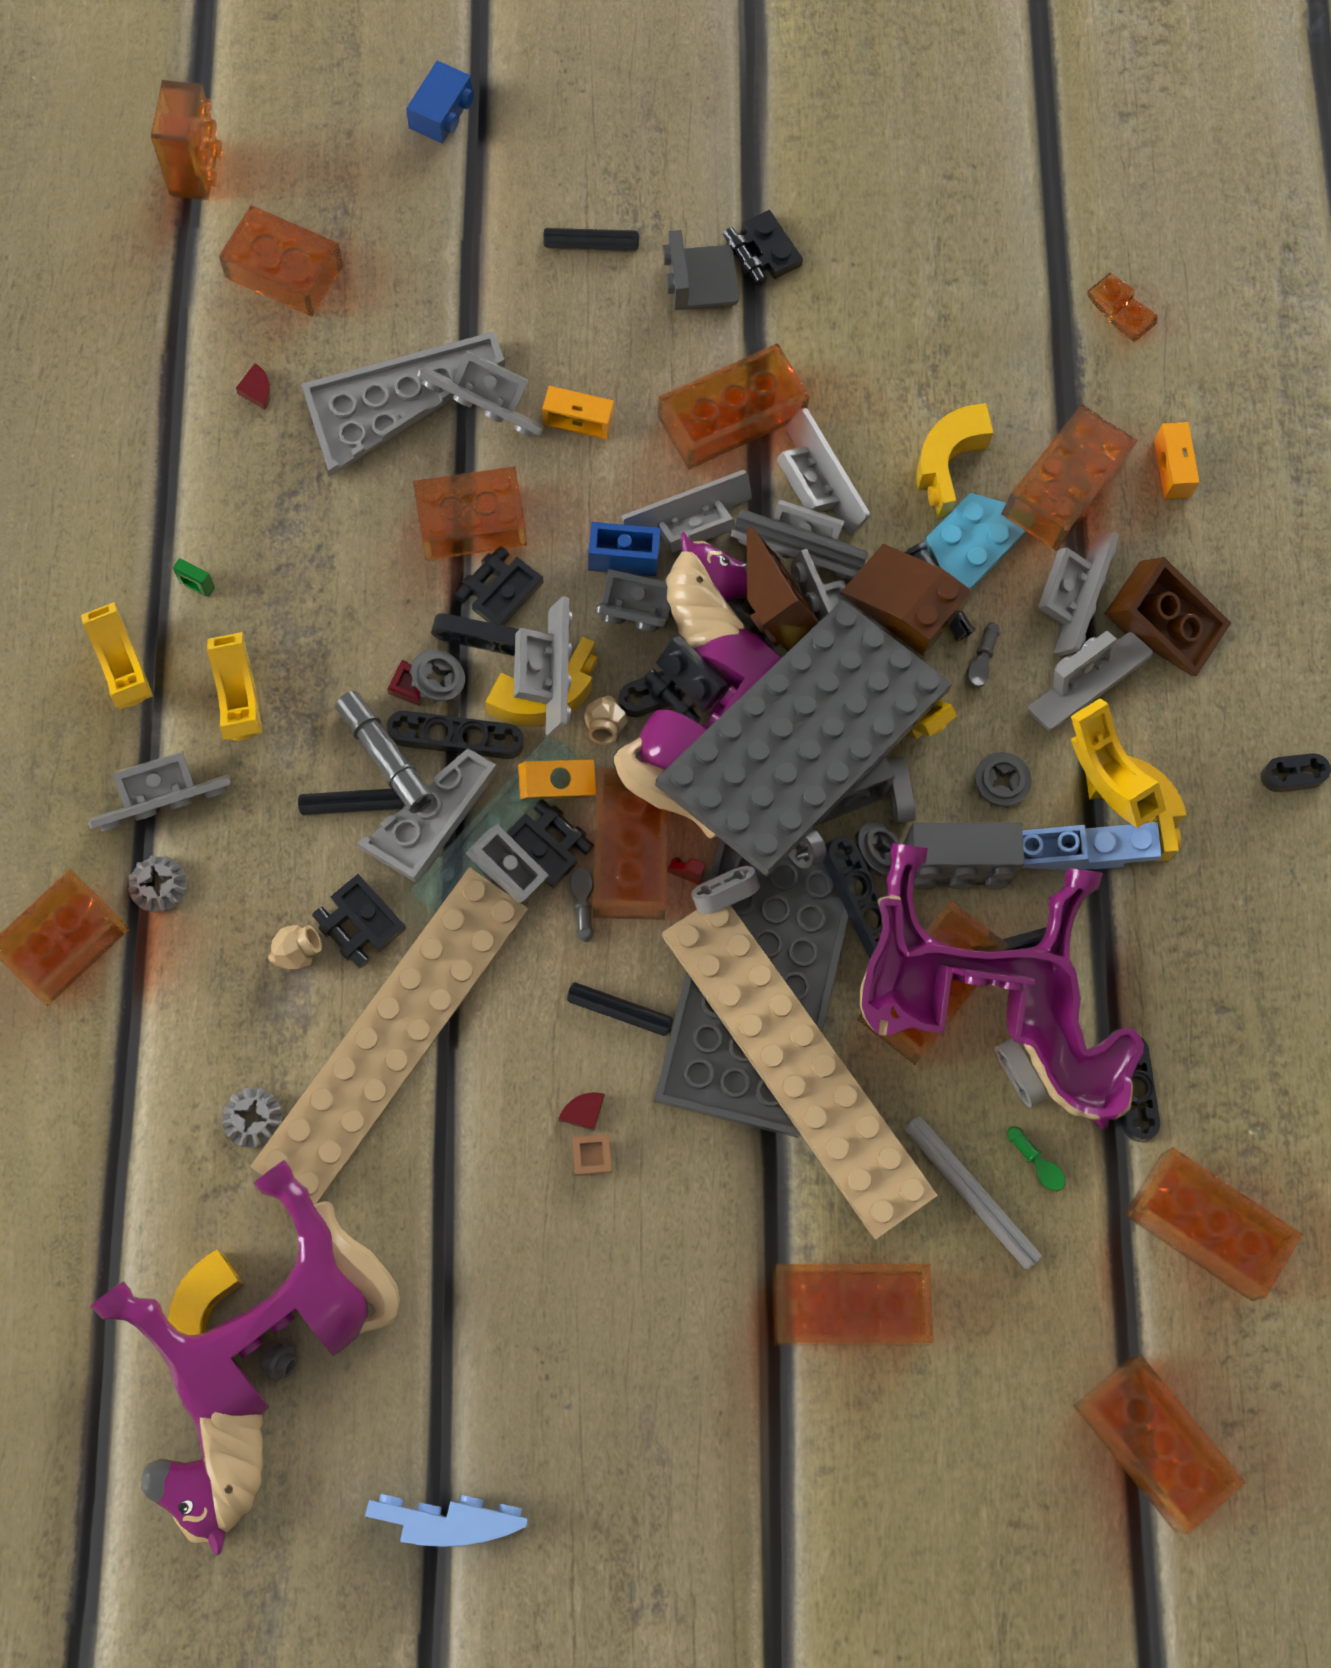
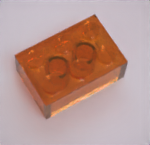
(186, 140)
(281, 260)
(470, 513)
(59, 937)

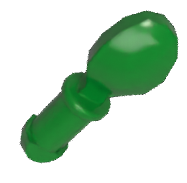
(1047, 1172)

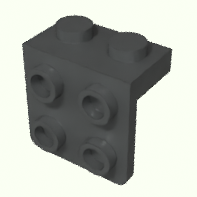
(699, 274)
(634, 599)

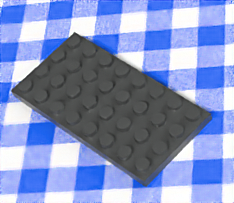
(803, 736)
(802, 932)

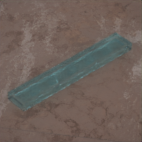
(502, 809)

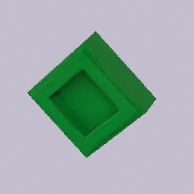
(193, 577)

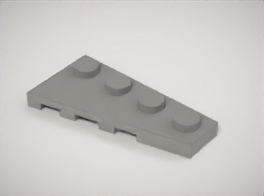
(413, 840)

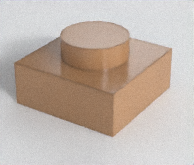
(591, 1155)

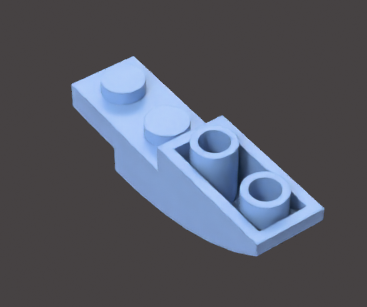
(1090, 847)
(464, 1524)

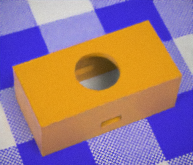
(565, 406)
(1177, 472)
(536, 782)

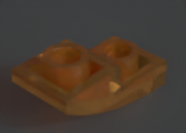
(1119, 307)

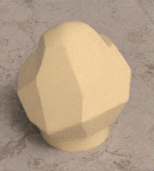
(604, 720)
(294, 947)

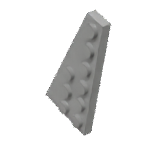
(376, 402)

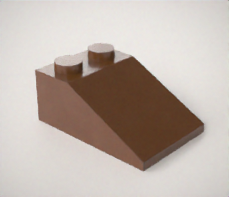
(774, 596)
(907, 596)
(1168, 615)

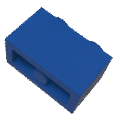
(440, 102)
(624, 548)

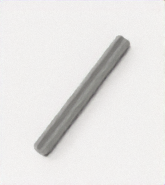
(973, 1193)

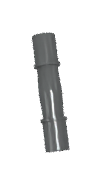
(384, 752)

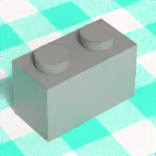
(506, 864)

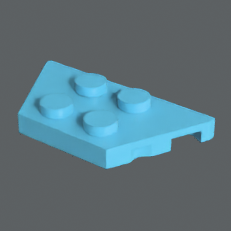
(973, 539)

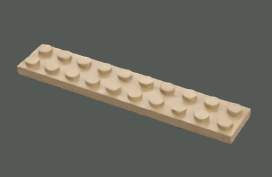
(392, 1034)
(800, 1068)

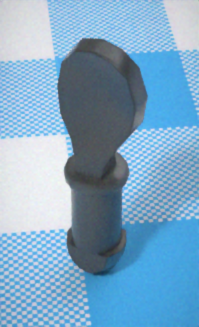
(979, 669)
(582, 887)

